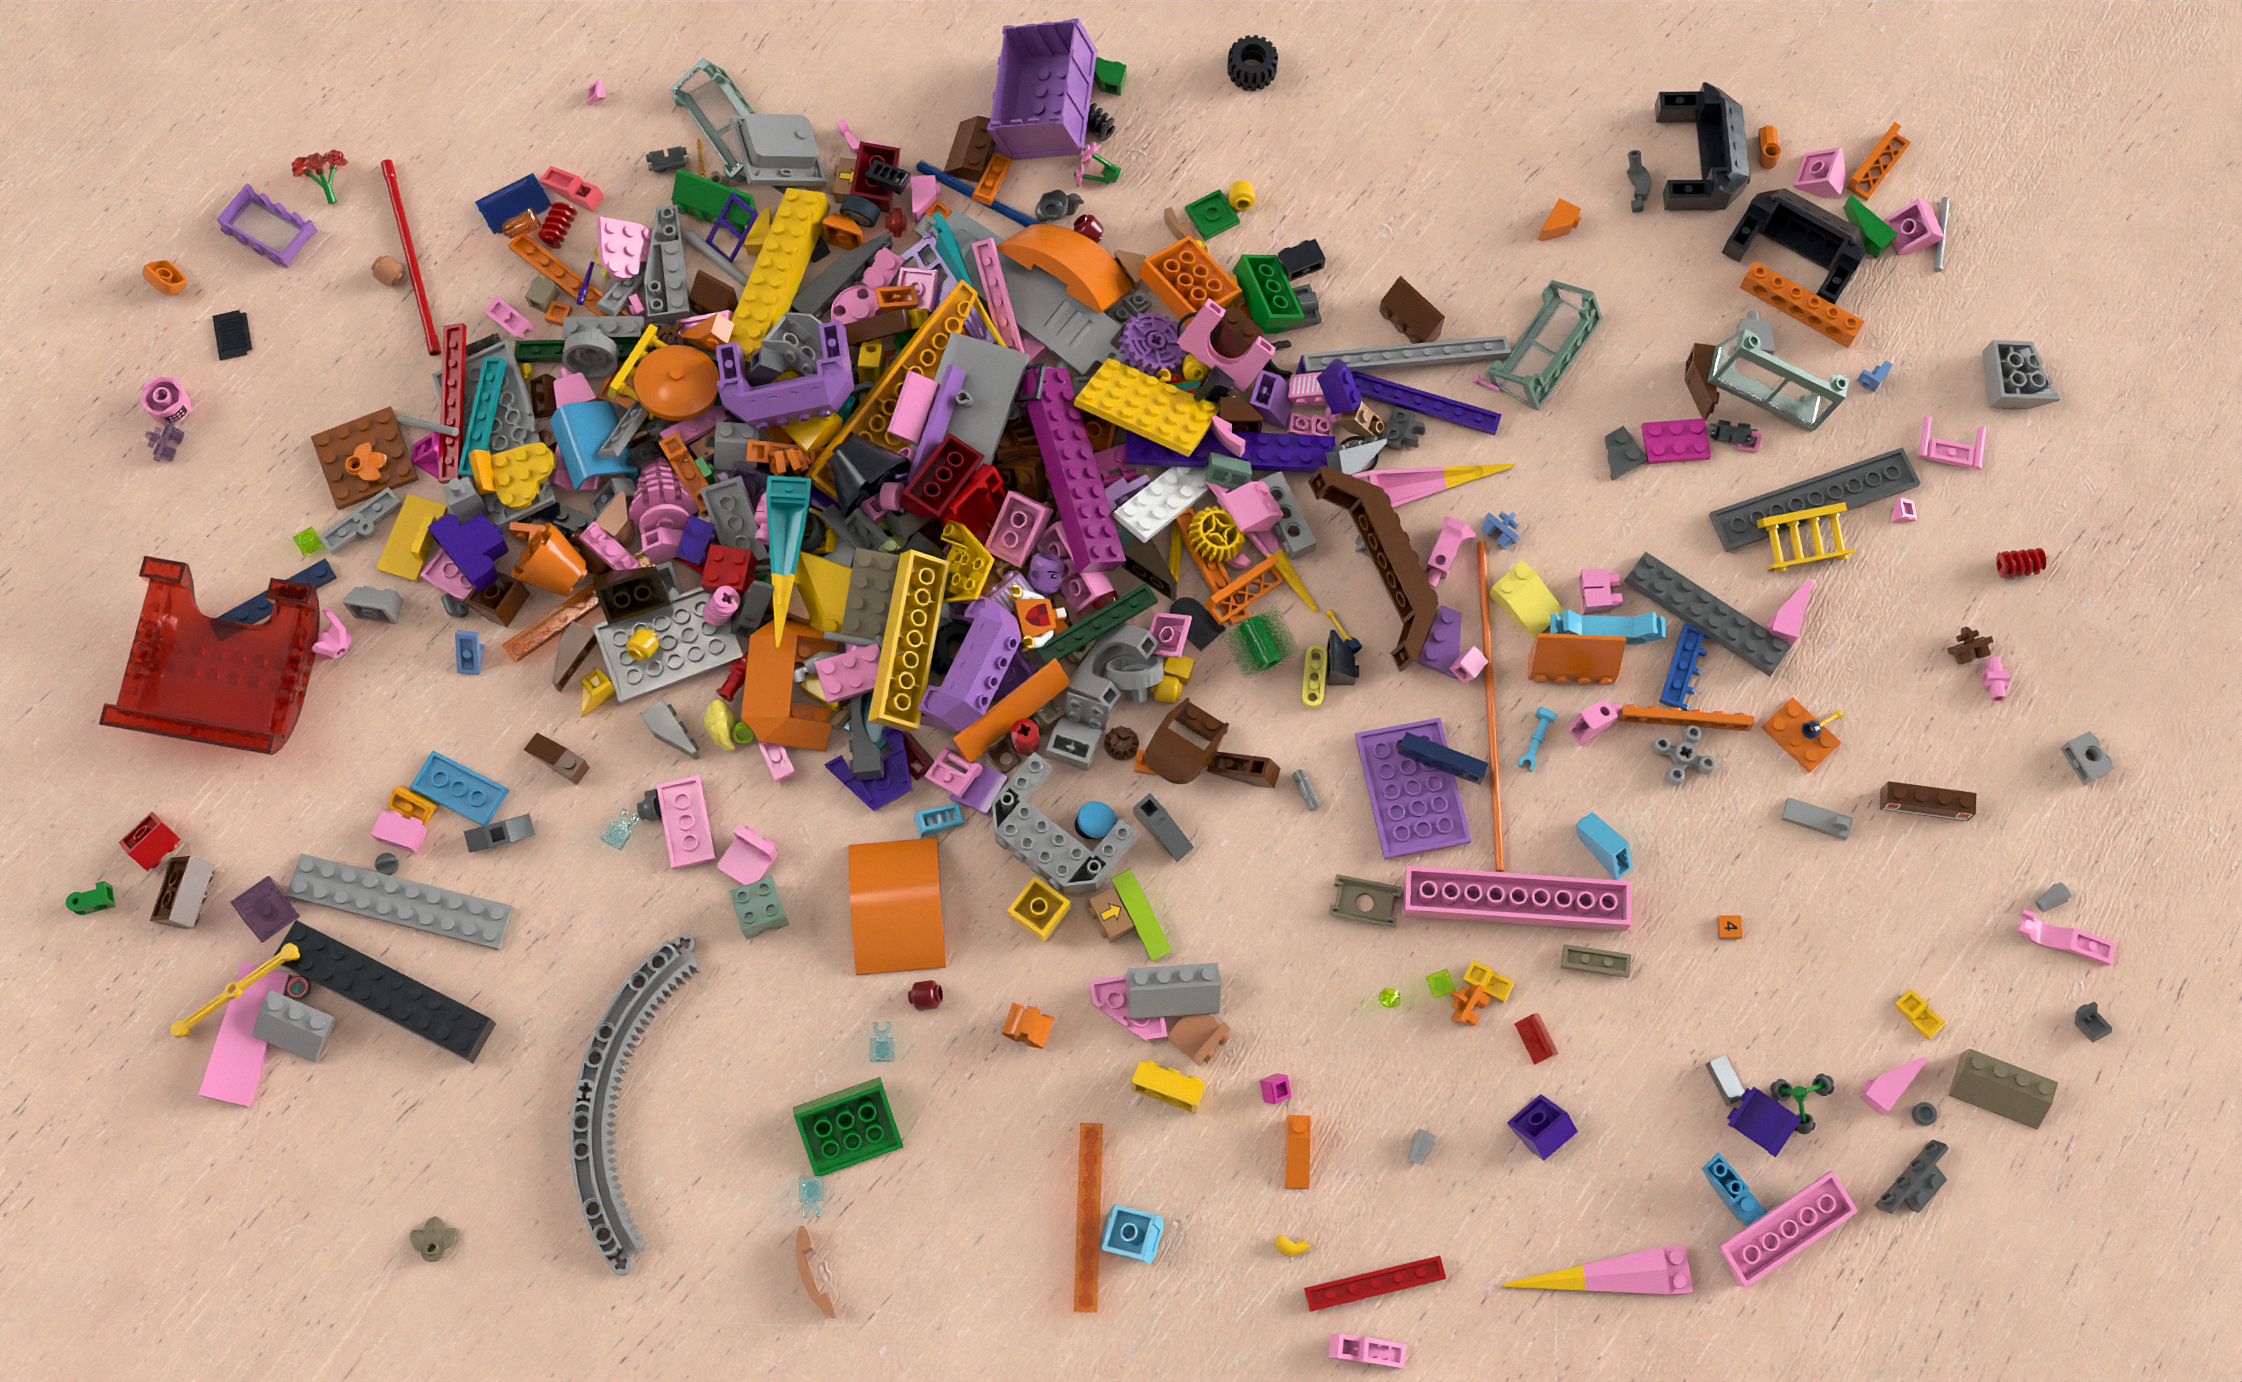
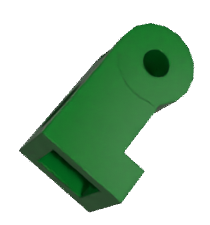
(93, 900)

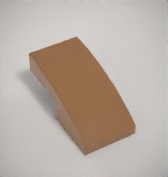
(1179, 230)

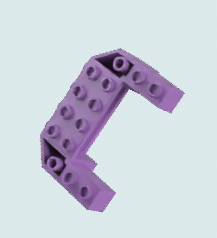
(793, 398)
(976, 667)

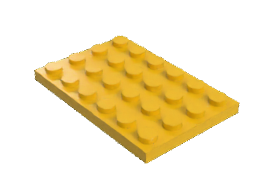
(1147, 406)

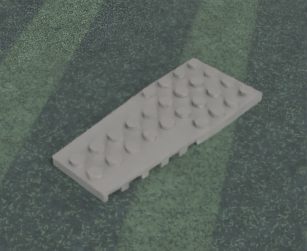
(511, 428)

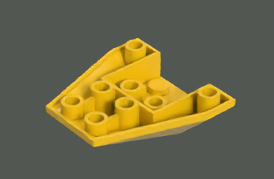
(968, 564)

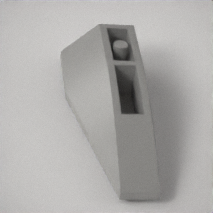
(666, 270)

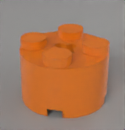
(1027, 1026)

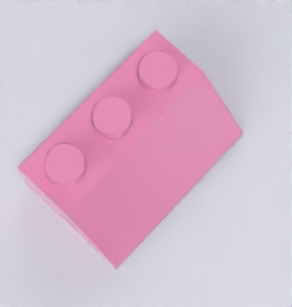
(913, 408)

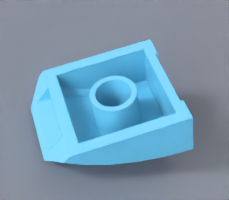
(1131, 1233)

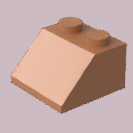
(616, 521)

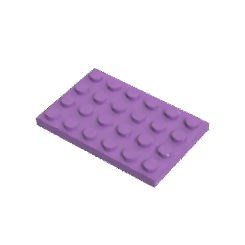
(1411, 802)

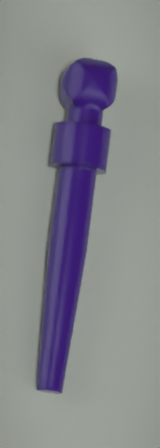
(583, 291)

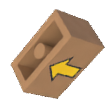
(844, 176)
(1111, 915)

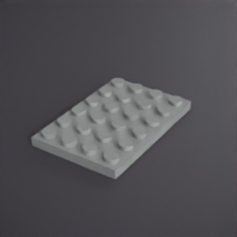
(685, 647)

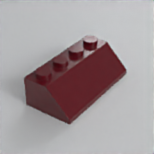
(940, 478)

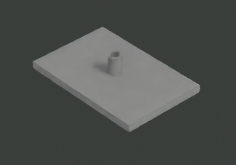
(986, 392)

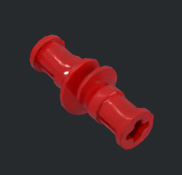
(734, 680)

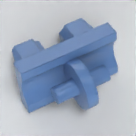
(1508, 535)

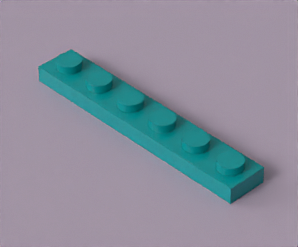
(482, 411)

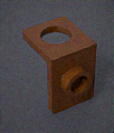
(999, 748)

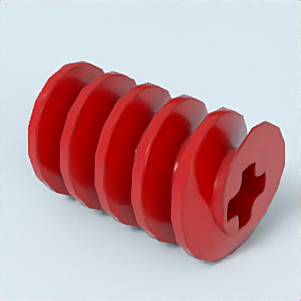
(556, 224)
(2021, 562)
(1025, 737)

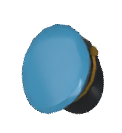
(1095, 820)

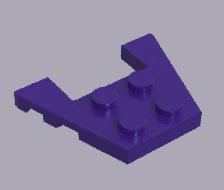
(880, 791)

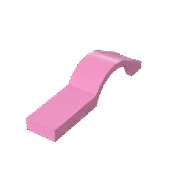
(2066, 939)

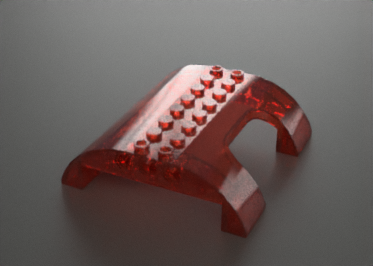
(213, 675)

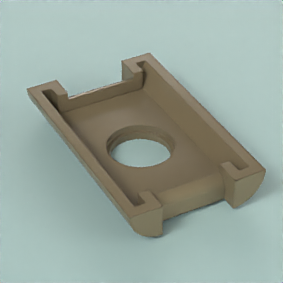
(1382, 895)

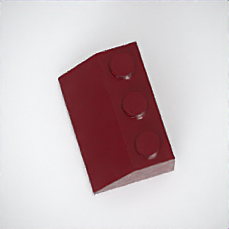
(865, 187)

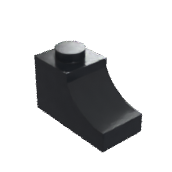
(1214, 385)

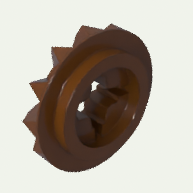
(1120, 752)

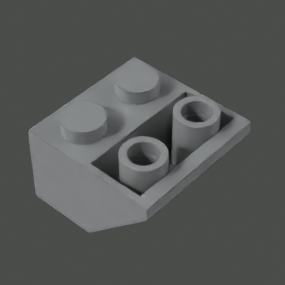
(1073, 744)

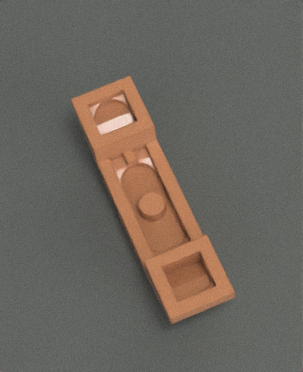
(803, 1246)

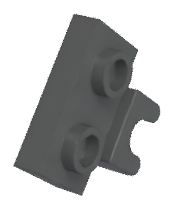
(1402, 429)

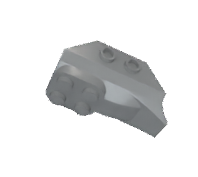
(799, 340)

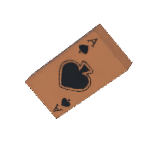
(704, 447)

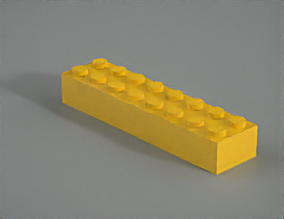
(909, 641)

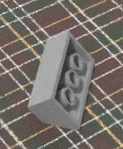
(1173, 990)

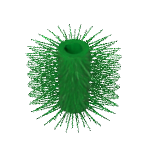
(1262, 646)

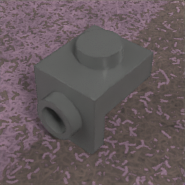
(2091, 1022)

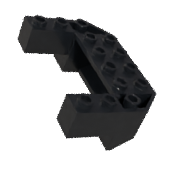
(1720, 148)
(1805, 231)

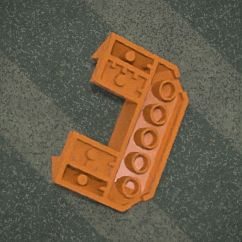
(769, 687)

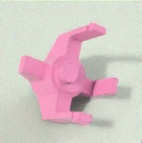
(334, 641)

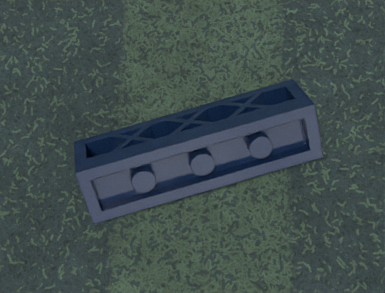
(1443, 758)

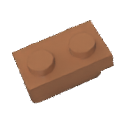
(1199, 1037)

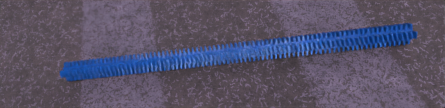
(957, 185)

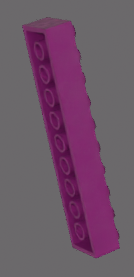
(1073, 472)

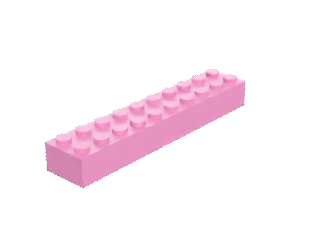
(1517, 898)

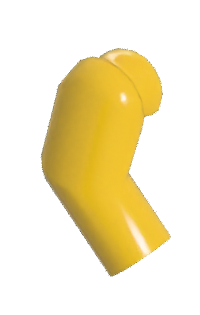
(1289, 1248)

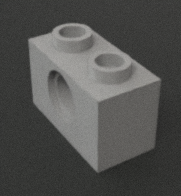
(2087, 770)

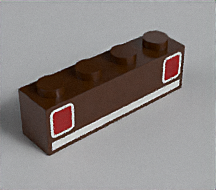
(1928, 801)

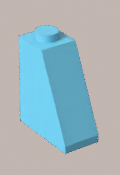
(1605, 845)

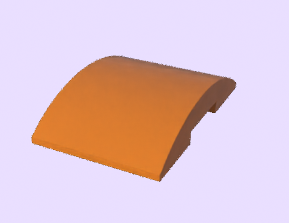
(1074, 259)
(896, 906)

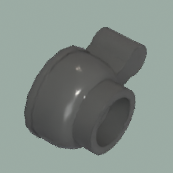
(650, 807)

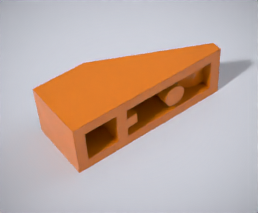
(709, 333)
(1297, 1151)

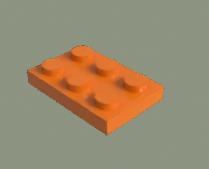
(1786, 730)

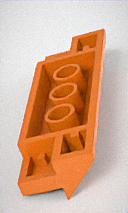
(1017, 705)

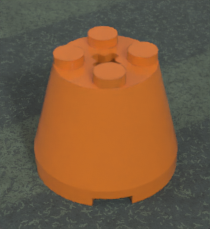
(550, 563)

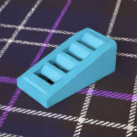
(940, 826)

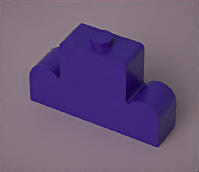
(471, 547)

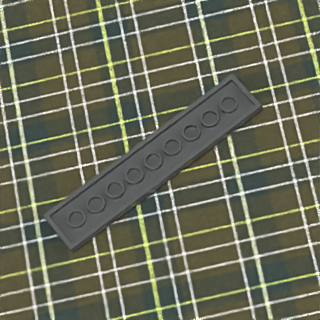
(1853, 484)

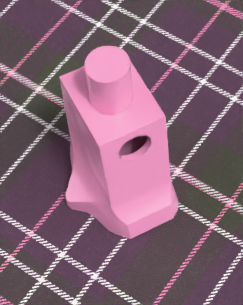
(1452, 536)

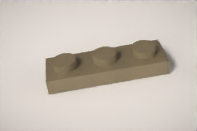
(1596, 961)

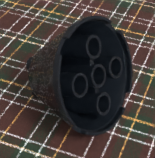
(861, 470)

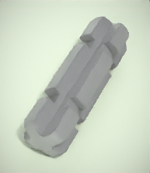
(1306, 790)

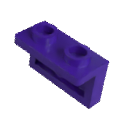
(694, 540)

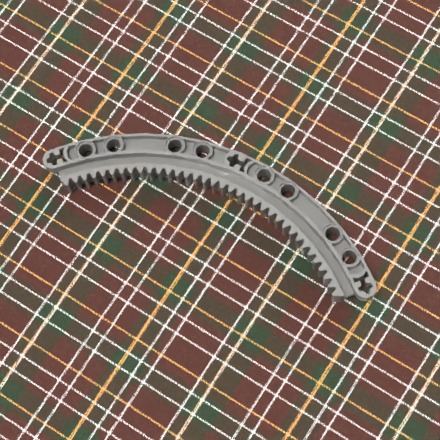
(595, 1171)

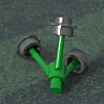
(1783, 1090)

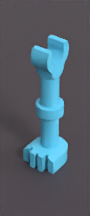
(1545, 716)

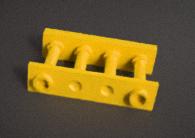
(628, 370)
(1812, 517)

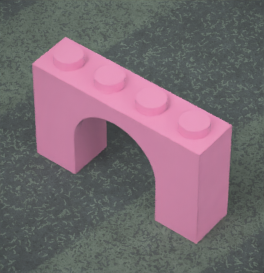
(1197, 342)

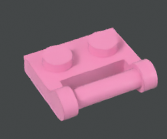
(950, 778)

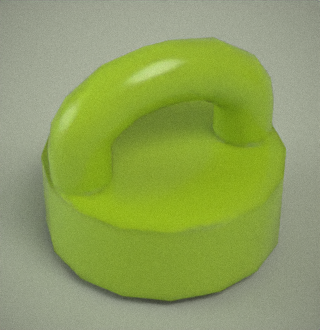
(742, 733)

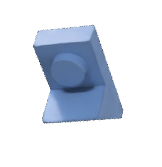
(468, 652)

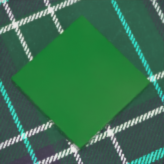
(1212, 215)

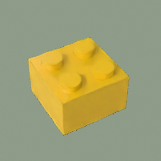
(1039, 909)

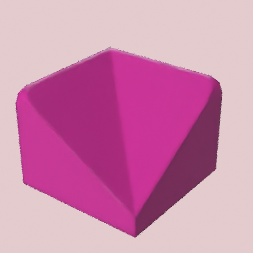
(1275, 1088)

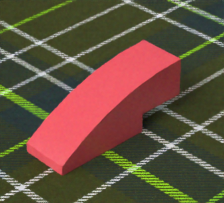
(572, 188)

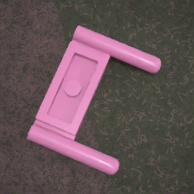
(1951, 452)

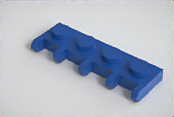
(1683, 667)

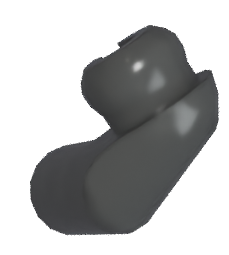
(453, 609)

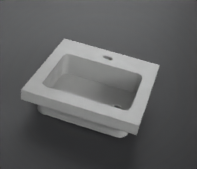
(778, 150)

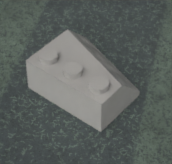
(2016, 376)

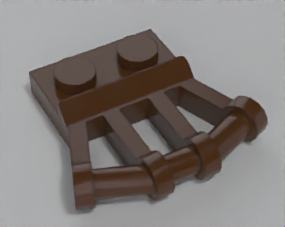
(1017, 439)

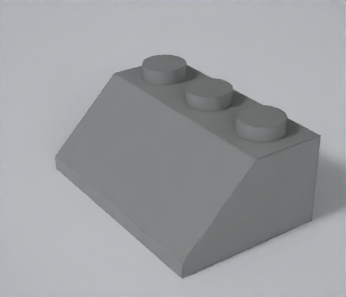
(293, 1026)

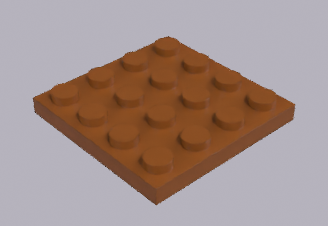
(340, 442)

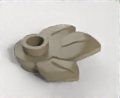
(433, 1236)

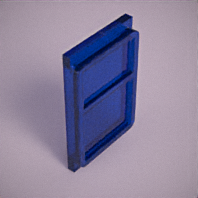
(513, 200)

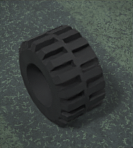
(1252, 49)
(951, 632)

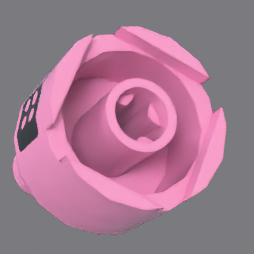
(165, 400)

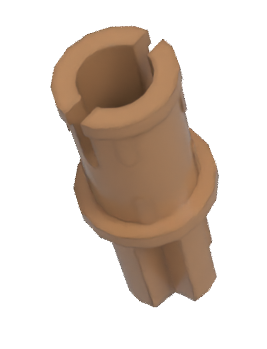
(841, 717)

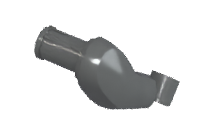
(1640, 179)

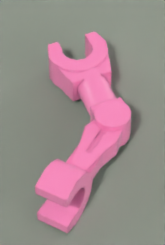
(844, 131)

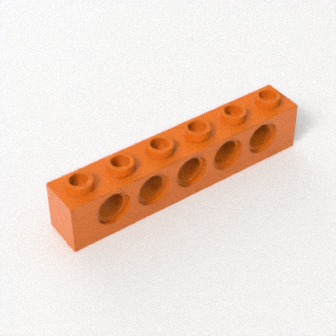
(1801, 304)

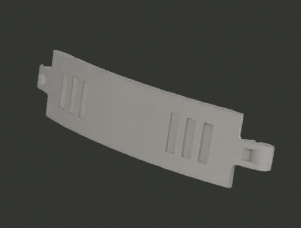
(1037, 299)

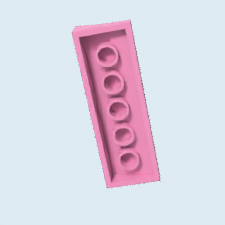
(236, 1053)
(1787, 1229)

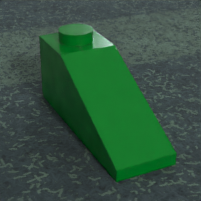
(1874, 232)

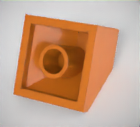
(842, 232)

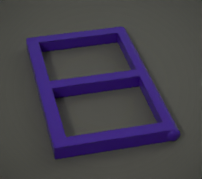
(720, 220)

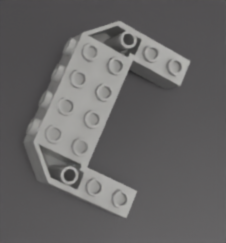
(1044, 844)

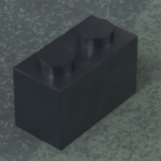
(1302, 259)

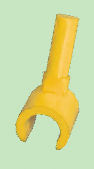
(526, 371)

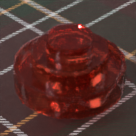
(896, 222)

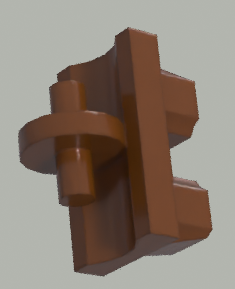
(1980, 645)

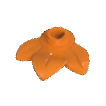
(368, 462)

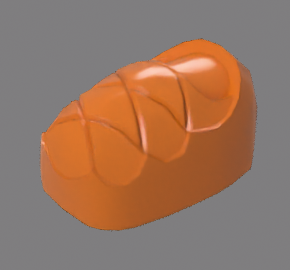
(164, 277)

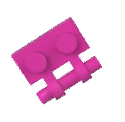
(1113, 459)

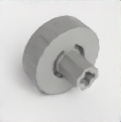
(598, 352)
(1135, 675)

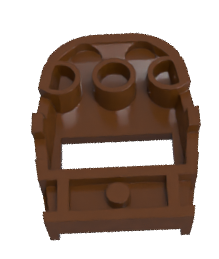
(1175, 756)

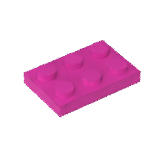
(1675, 441)

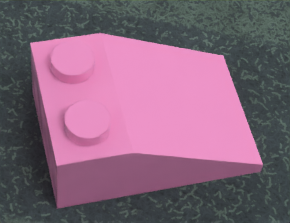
(1018, 528)

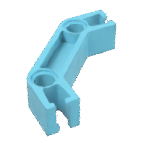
(1637, 629)

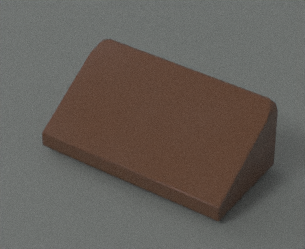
(543, 396)

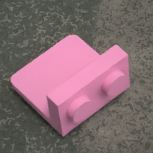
(747, 856)

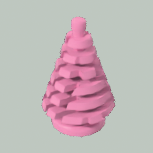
(661, 499)

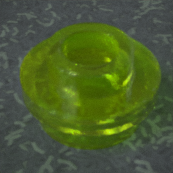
(1389, 997)

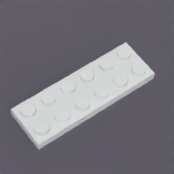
(1162, 501)

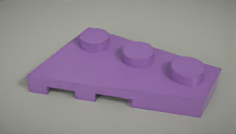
(1442, 642)

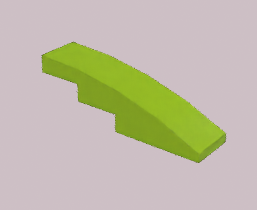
(1141, 914)

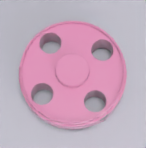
(854, 307)

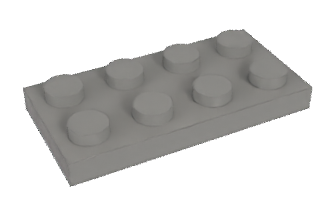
(733, 515)

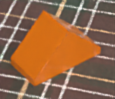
(896, 298)

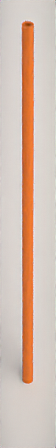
(1490, 705)

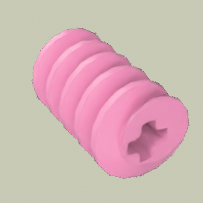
(721, 606)

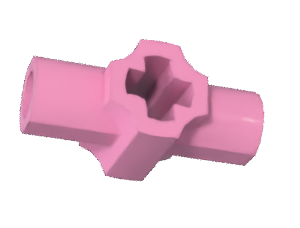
(1995, 678)

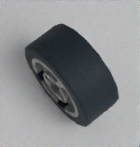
(860, 210)

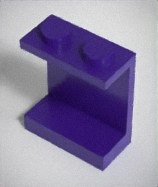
(1763, 1120)

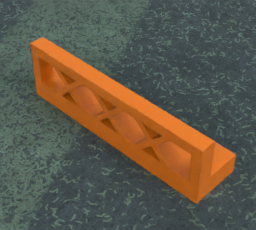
(1874, 156)
(1242, 583)

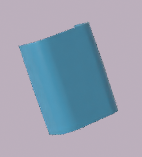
(580, 434)

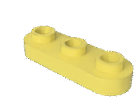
(1316, 668)

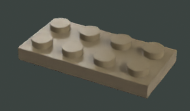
(869, 593)

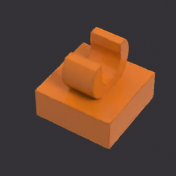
(1140, 764)

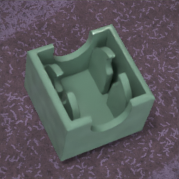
(758, 907)

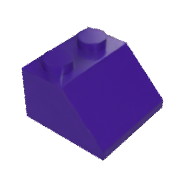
(1339, 388)
(1543, 1126)

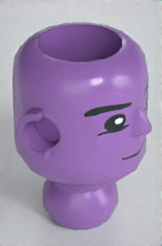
(1045, 573)

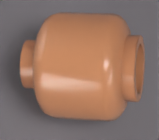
(387, 270)

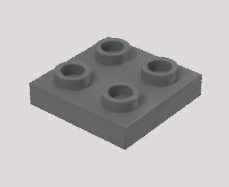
(1309, 304)

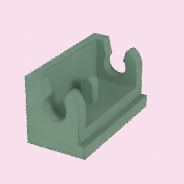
(1227, 471)

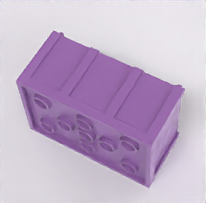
(1043, 90)

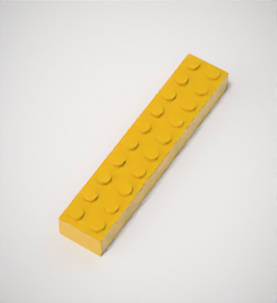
(778, 268)

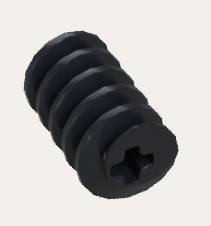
(1099, 124)

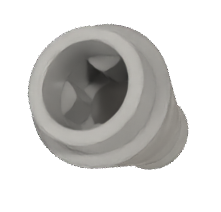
(2053, 897)
(1421, 1145)

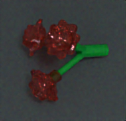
(315, 162)

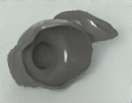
(1056, 205)

